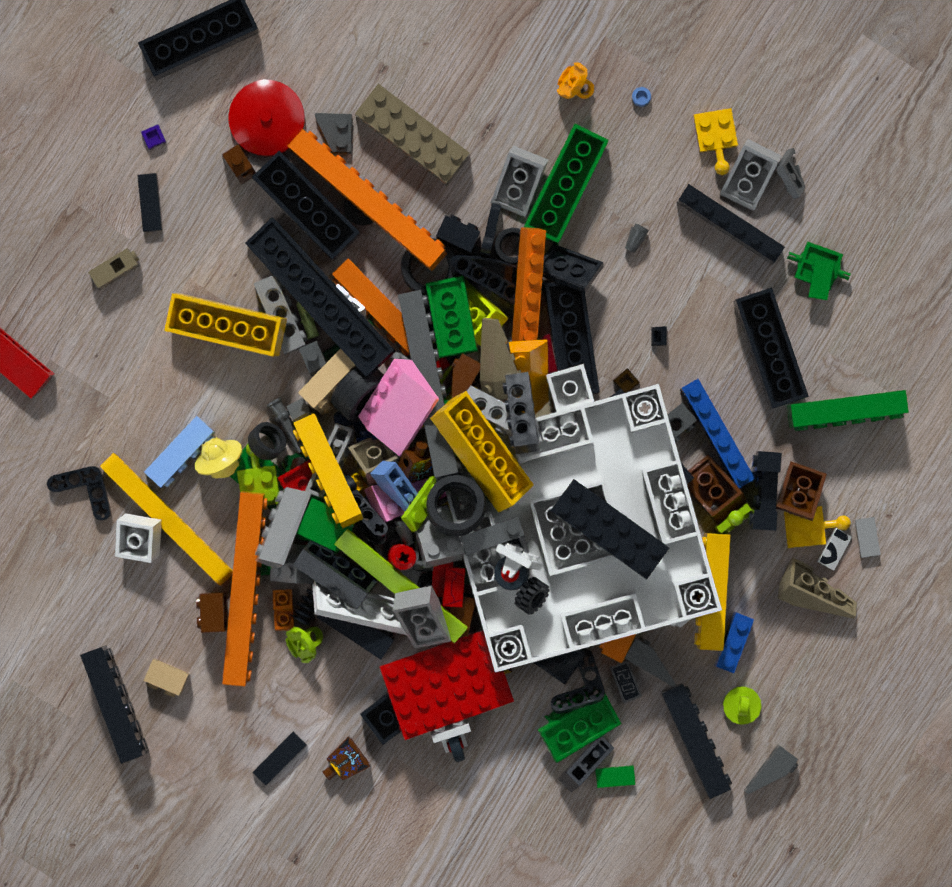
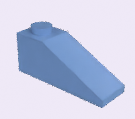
(394, 483)

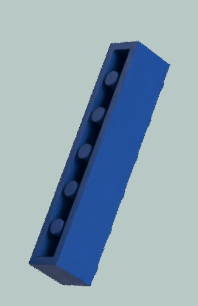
(717, 433)

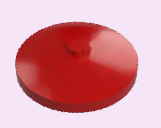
(266, 117)

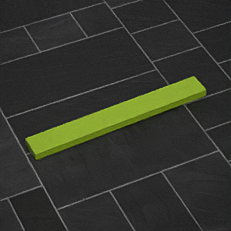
(389, 575)

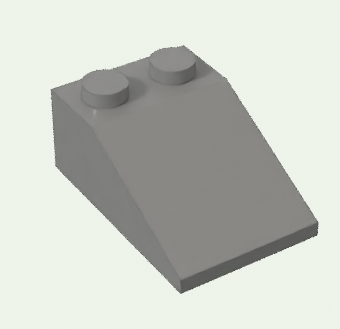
(750, 174)
(519, 180)
(435, 546)
(421, 617)

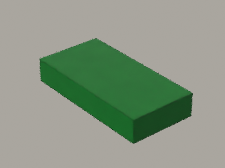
(821, 279)
(615, 776)

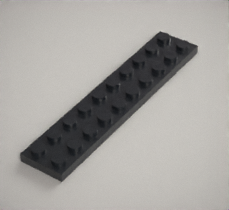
(320, 297)

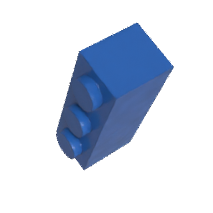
(734, 642)

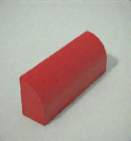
(22, 367)

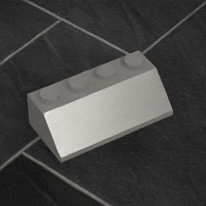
(282, 528)

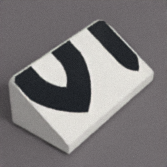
(834, 549)

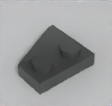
(336, 130)
(791, 174)

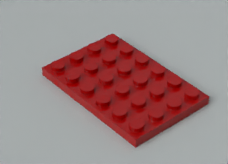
(444, 685)

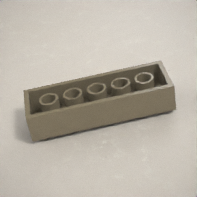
(412, 134)

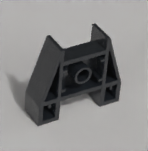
(768, 466)

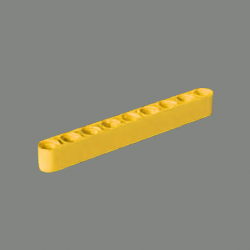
(171, 522)

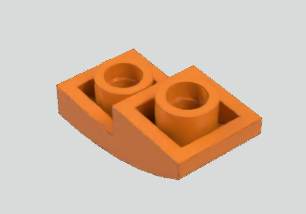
(282, 609)

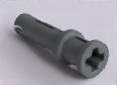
(282, 416)

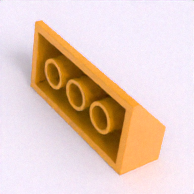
(533, 358)

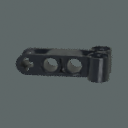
(375, 528)

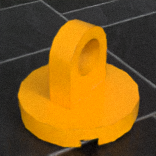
(572, 82)

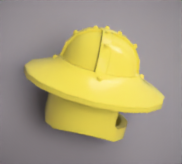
(218, 458)

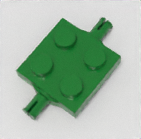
(806, 260)

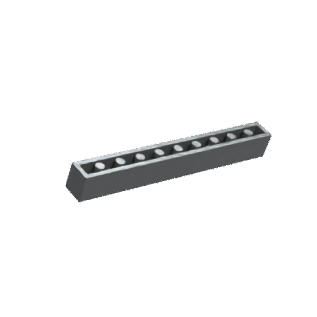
(424, 357)

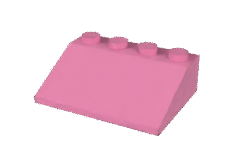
(399, 405)

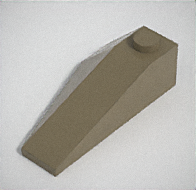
(495, 359)
(370, 453)
(807, 590)

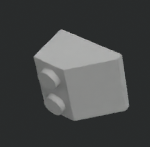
(288, 572)

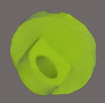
(301, 644)
(742, 705)

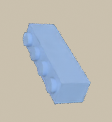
(179, 452)

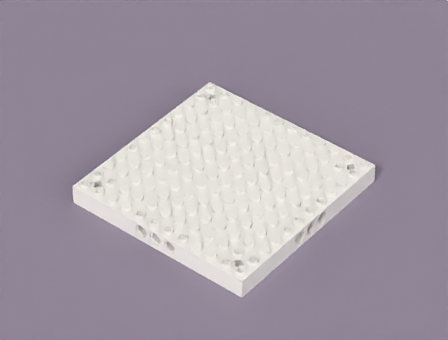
(592, 594)

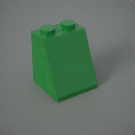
(320, 525)

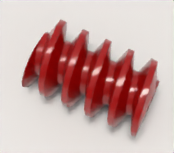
(408, 559)

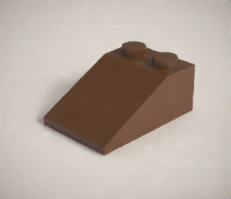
(464, 373)
(714, 490)
(800, 491)

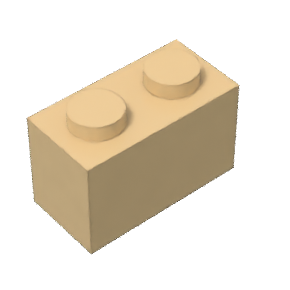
(166, 677)

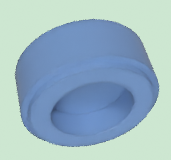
(641, 96)

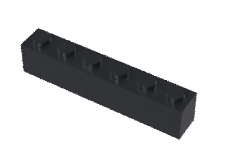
(730, 224)
(696, 741)

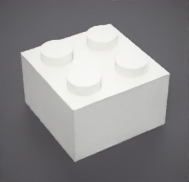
(569, 388)
(138, 538)

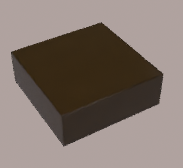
(626, 381)

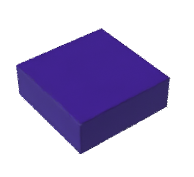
(153, 137)

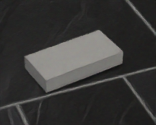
(867, 537)

